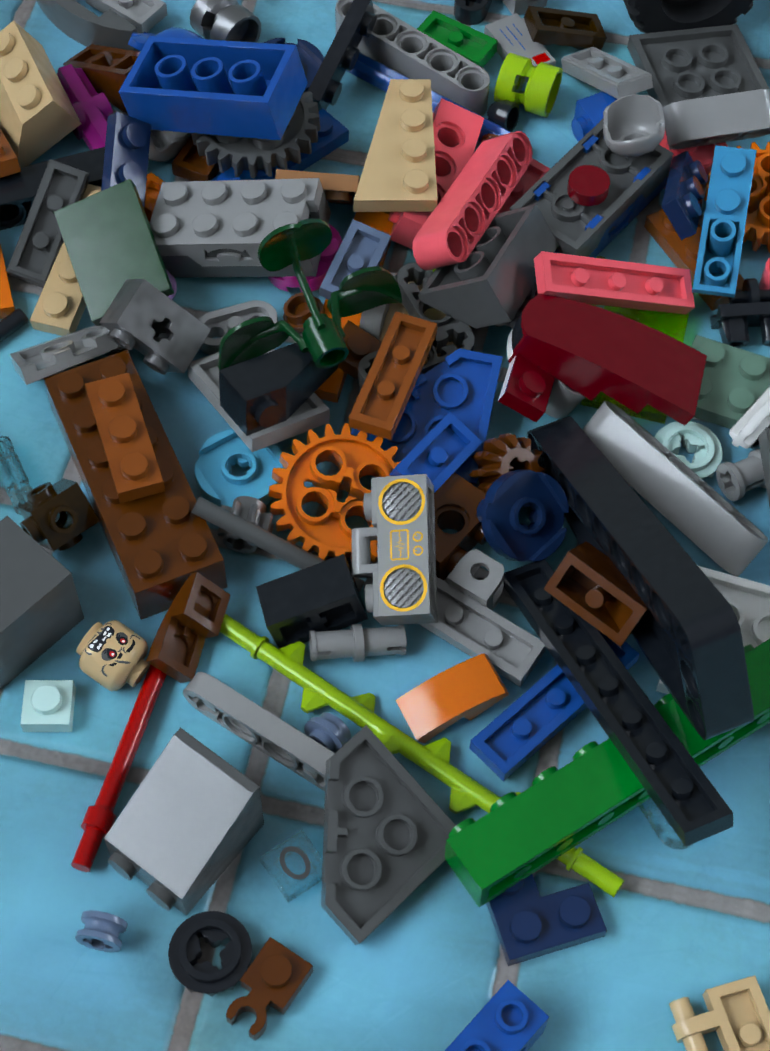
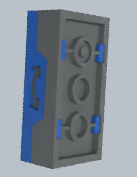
(632, 187)

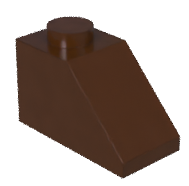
(597, 592)

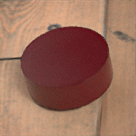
(588, 185)

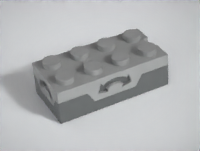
(220, 224)

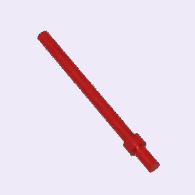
(100, 816)

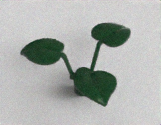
(321, 335)

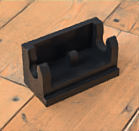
(311, 600)

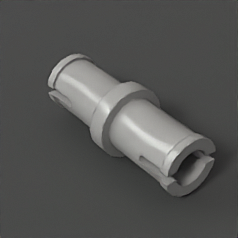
(357, 642)

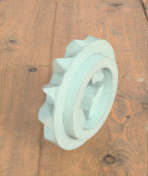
(696, 440)

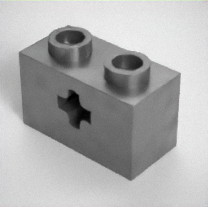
(177, 331)

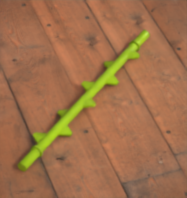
(431, 757)

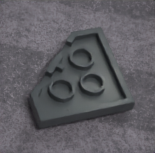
(377, 835)

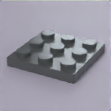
(696, 63)

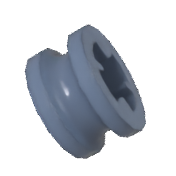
(101, 931)

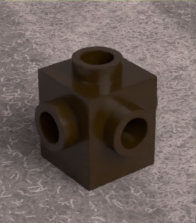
(57, 514)

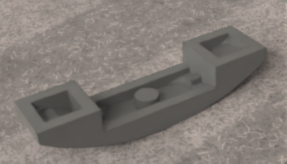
(87, 27)

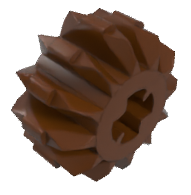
(502, 456)

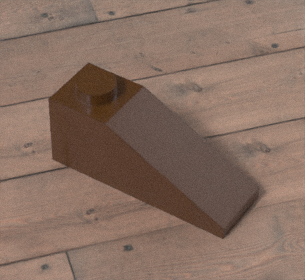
(105, 69)

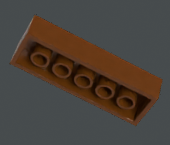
(150, 537)

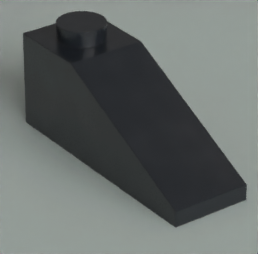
(269, 387)

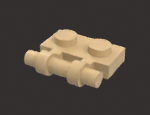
(735, 1013)

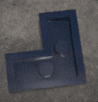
(542, 925)

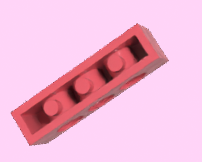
(454, 142)

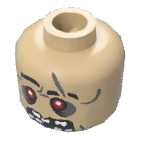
(113, 655)

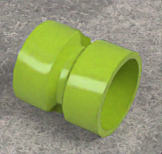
(540, 89)

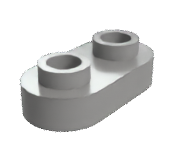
(224, 319)

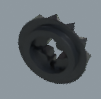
(217, 930)

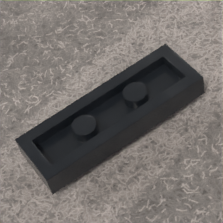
(342, 53)

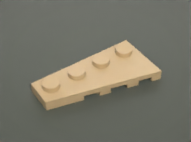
(401, 157)

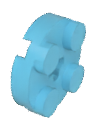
(214, 469)

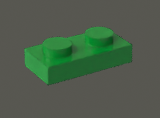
(460, 38)

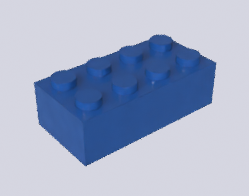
(215, 86)

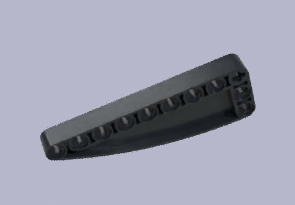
(688, 624)

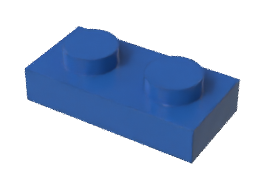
(440, 451)

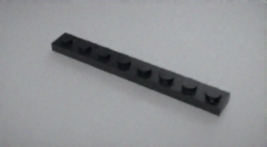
(621, 709)

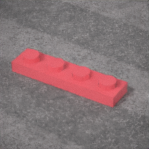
(614, 283)

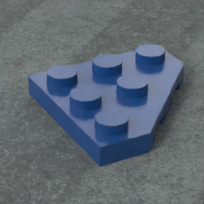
(459, 385)

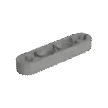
(259, 727)

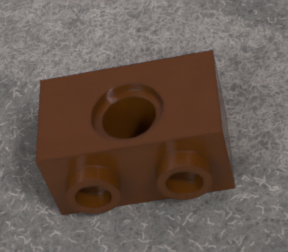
(456, 509)

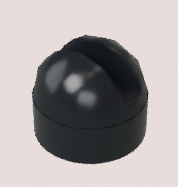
(504, 114)

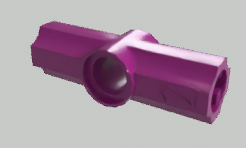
(89, 106)

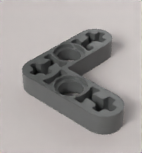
(448, 328)

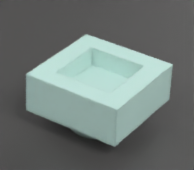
(48, 706)

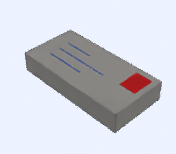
(515, 38)

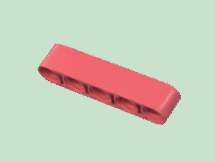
(472, 201)

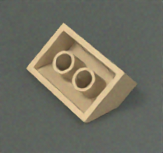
(32, 99)

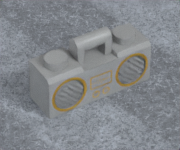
(406, 550)

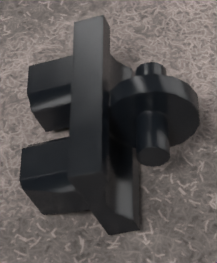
(746, 310)

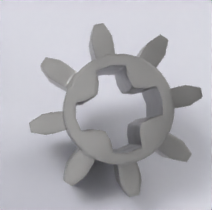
(252, 511)

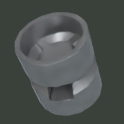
(224, 21)

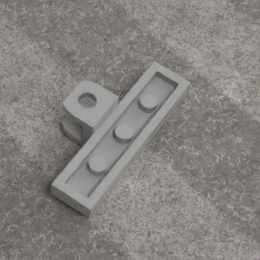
(473, 627)

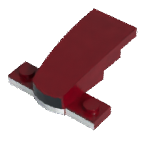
(597, 354)

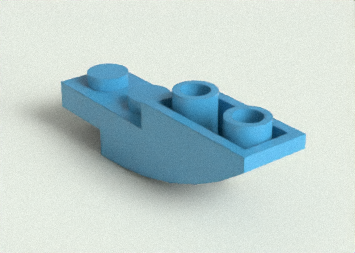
(724, 221)

